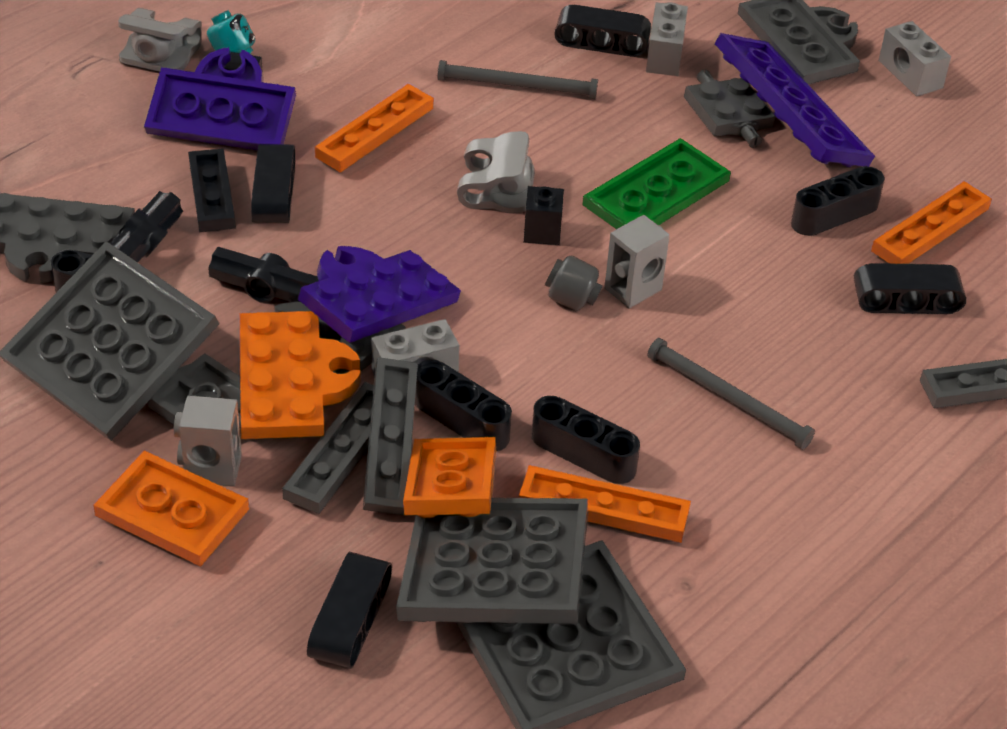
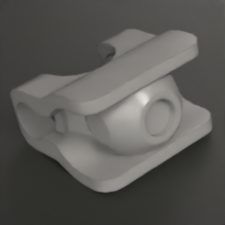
(159, 43)
(501, 176)

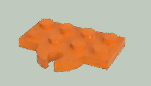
(290, 374)

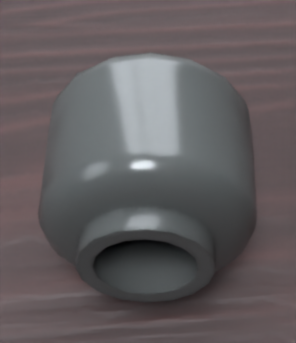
(573, 283)

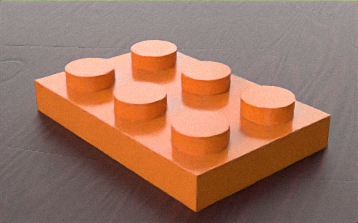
(450, 477)
(171, 508)

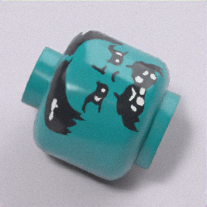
(231, 32)

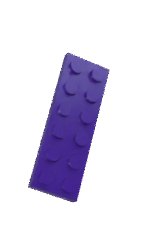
(794, 101)

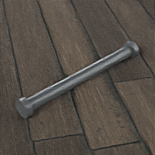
(517, 79)
(801, 435)

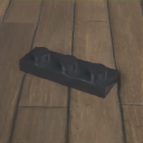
(211, 190)

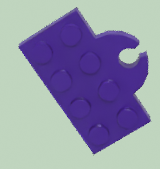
(221, 104)
(370, 294)

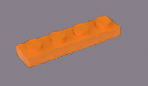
(373, 128)
(931, 224)
(613, 503)

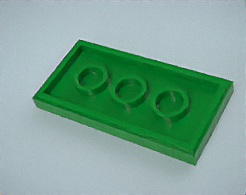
(657, 186)

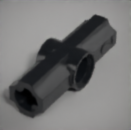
(148, 226)
(260, 277)

